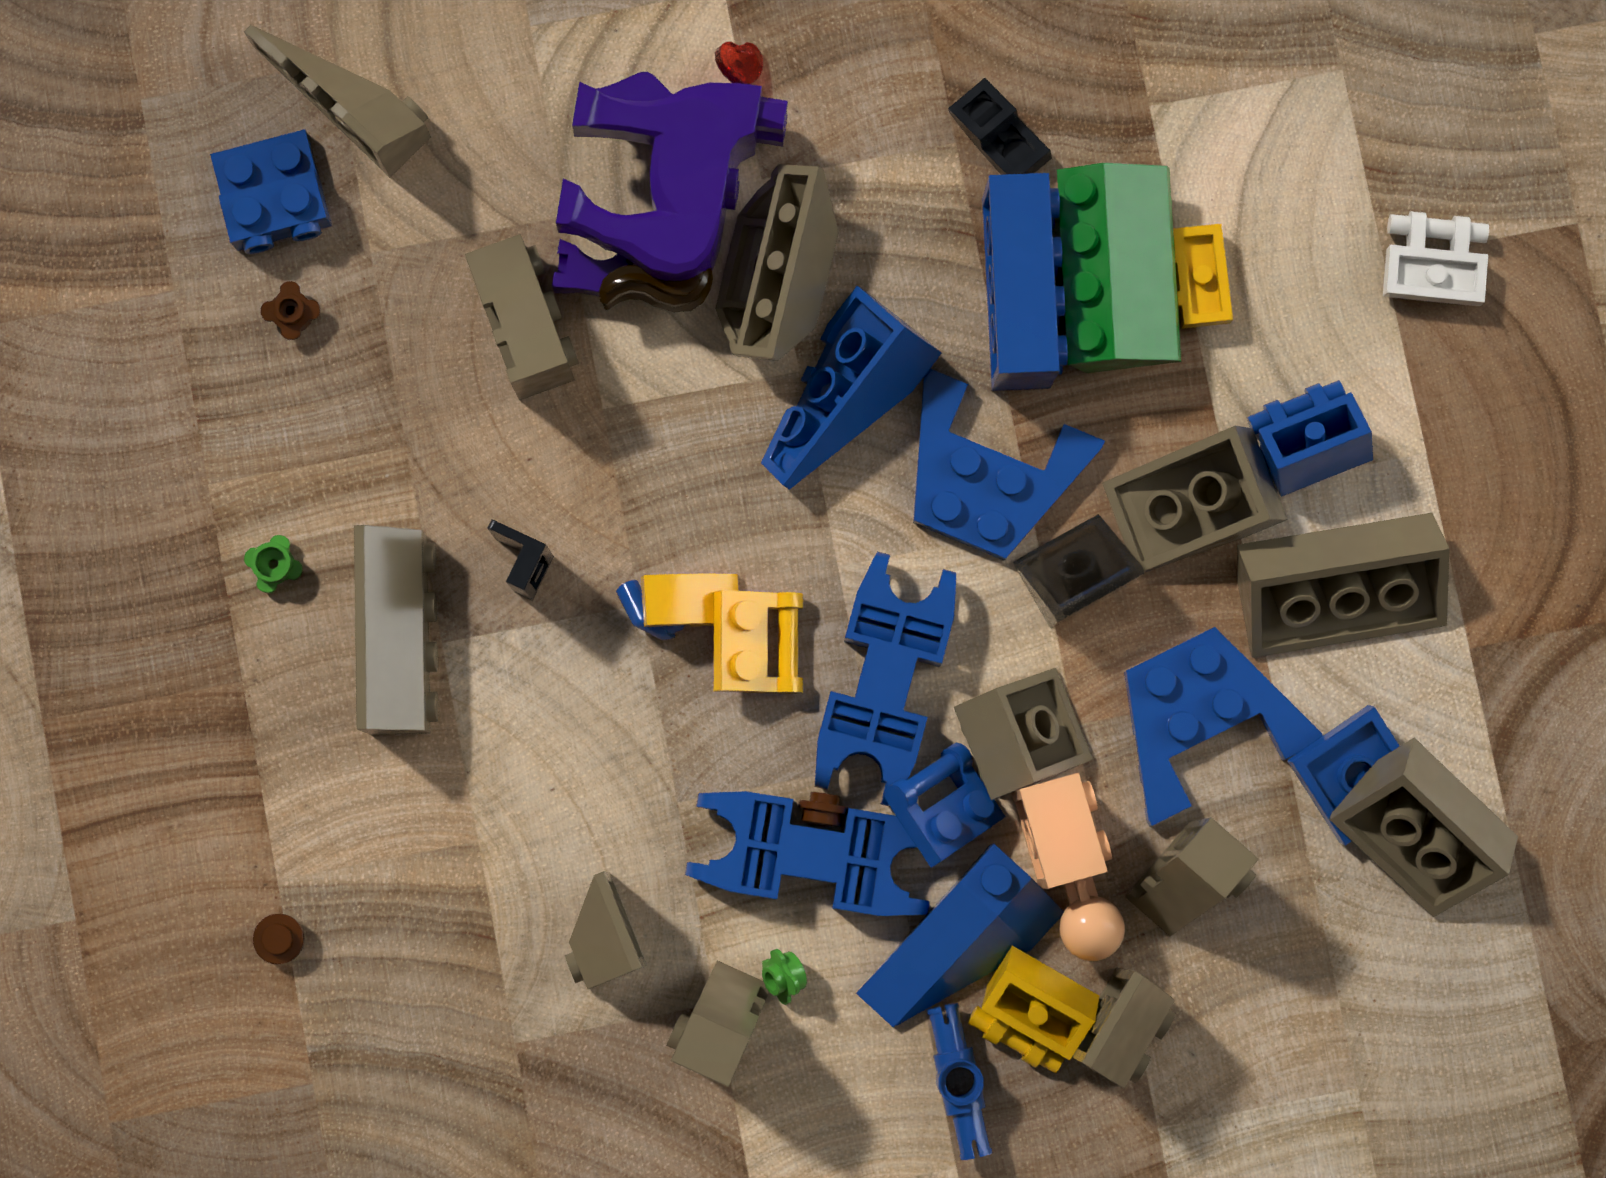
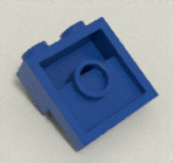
(270, 192)

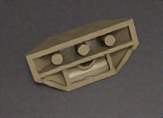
(778, 264)

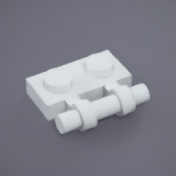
(1436, 274)

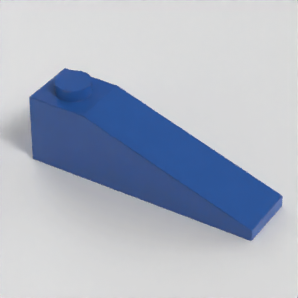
(862, 374)
(962, 938)

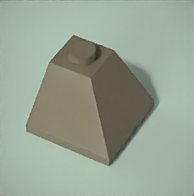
(603, 937)

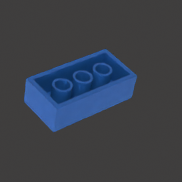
(1021, 281)

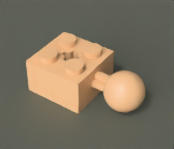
(1071, 852)

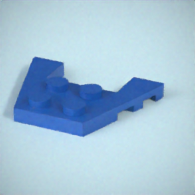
(979, 492)
(1194, 696)

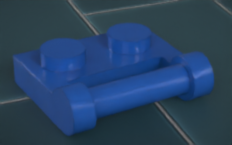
(954, 818)

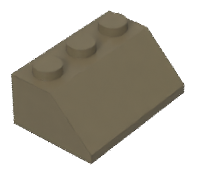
(1426, 829)

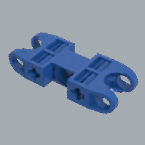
(885, 676)
(809, 854)

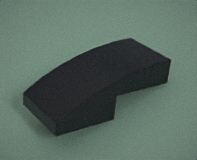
(998, 132)

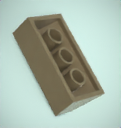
(1343, 584)
(394, 631)

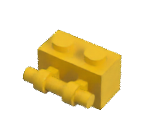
(1035, 1011)

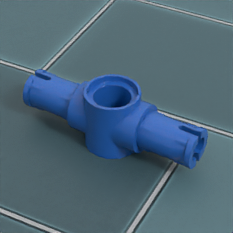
(965, 1108)

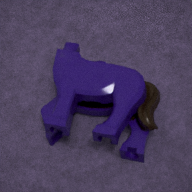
(693, 180)

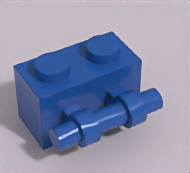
(1312, 436)

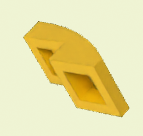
(682, 598)

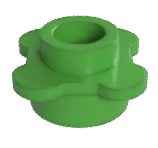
(259, 559)
(783, 975)

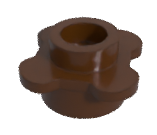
(290, 325)

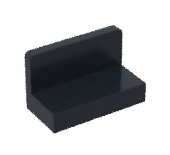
(531, 562)

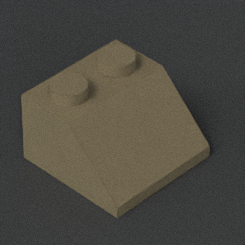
(1022, 733)

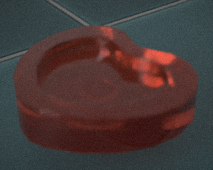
(739, 62)

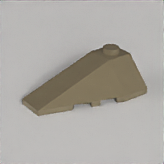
(365, 112)

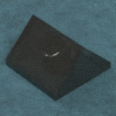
(1077, 570)

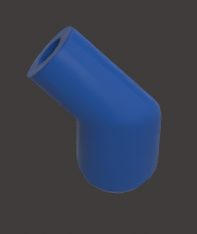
(631, 599)

